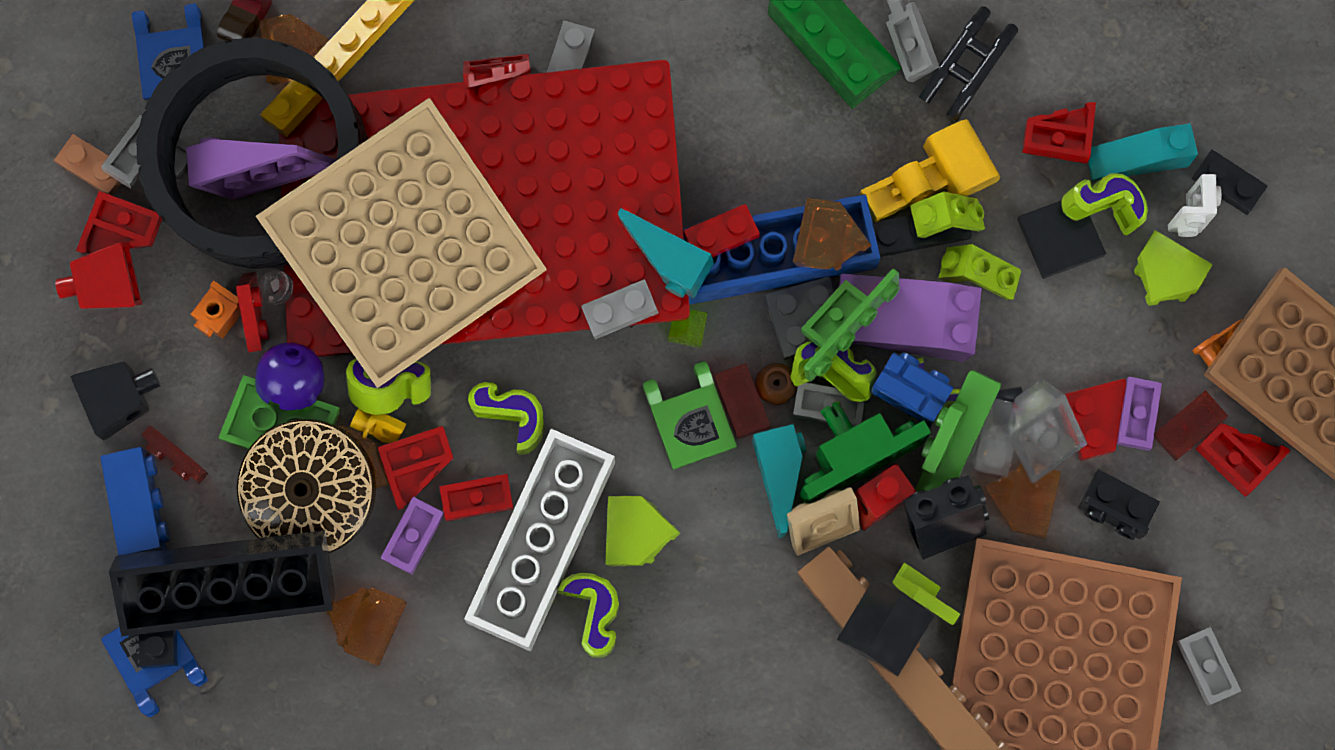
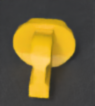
(380, 426)

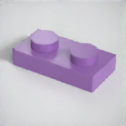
(1139, 413)
(412, 536)

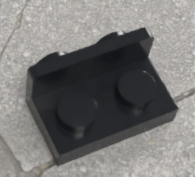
(1118, 505)

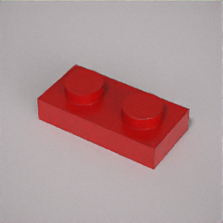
(723, 231)
(476, 497)

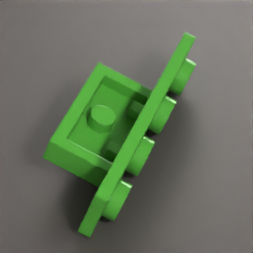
(841, 317)
(957, 431)

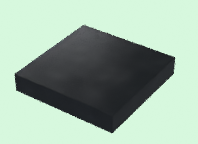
(1058, 240)

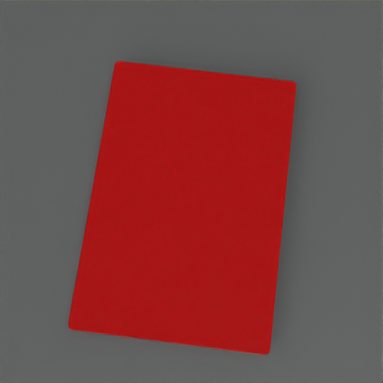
(562, 163)

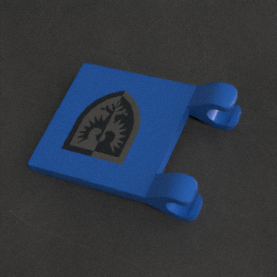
(165, 49)
(125, 655)

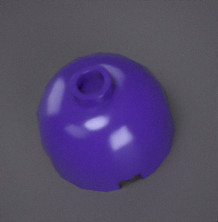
(289, 376)

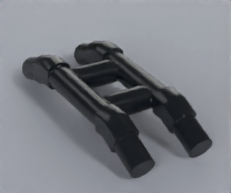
(971, 80)

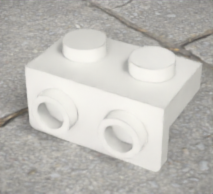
(1199, 208)

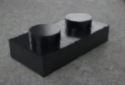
(1236, 184)

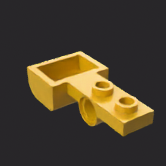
(954, 163)

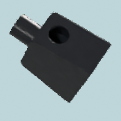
(114, 396)

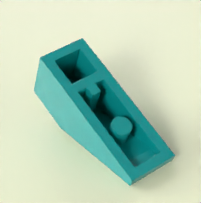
(1145, 152)
(674, 260)
(779, 462)

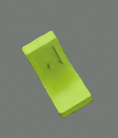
(947, 211)
(981, 268)

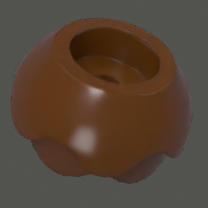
(768, 391)

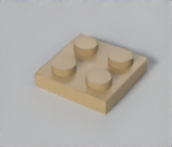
(823, 520)

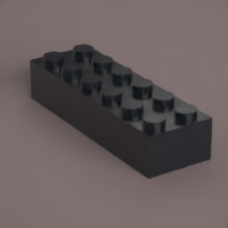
(222, 583)

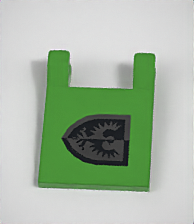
(691, 423)

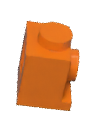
(224, 319)

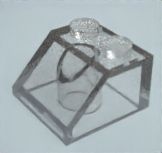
(1043, 430)

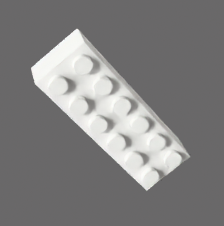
(540, 540)

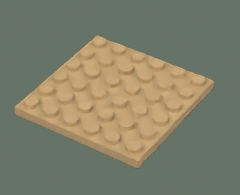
(401, 242)

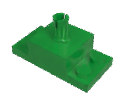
(857, 451)

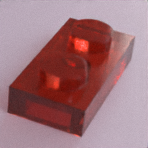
(741, 401)
(1190, 425)
(162, 447)

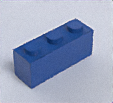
(134, 501)

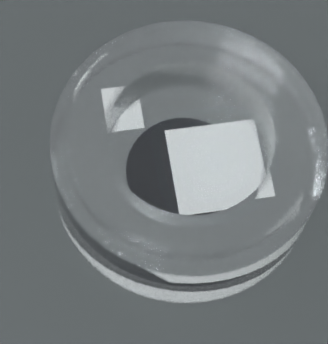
(276, 287)

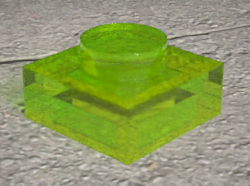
(689, 331)

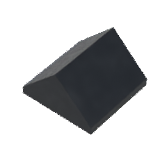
(885, 627)

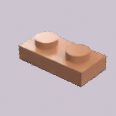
(85, 163)

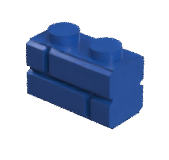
(912, 388)

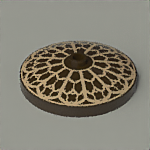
(325, 460)

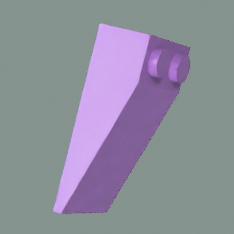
(246, 168)
(922, 318)

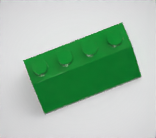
(836, 45)

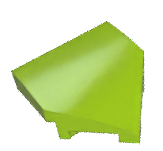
(1169, 270)
(635, 531)
(924, 592)

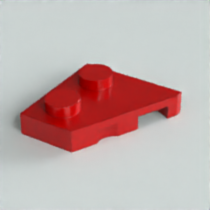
(494, 69)
(1061, 134)
(118, 221)
(250, 305)
(1099, 416)
(1240, 457)
(415, 463)

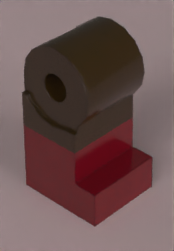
(242, 19)

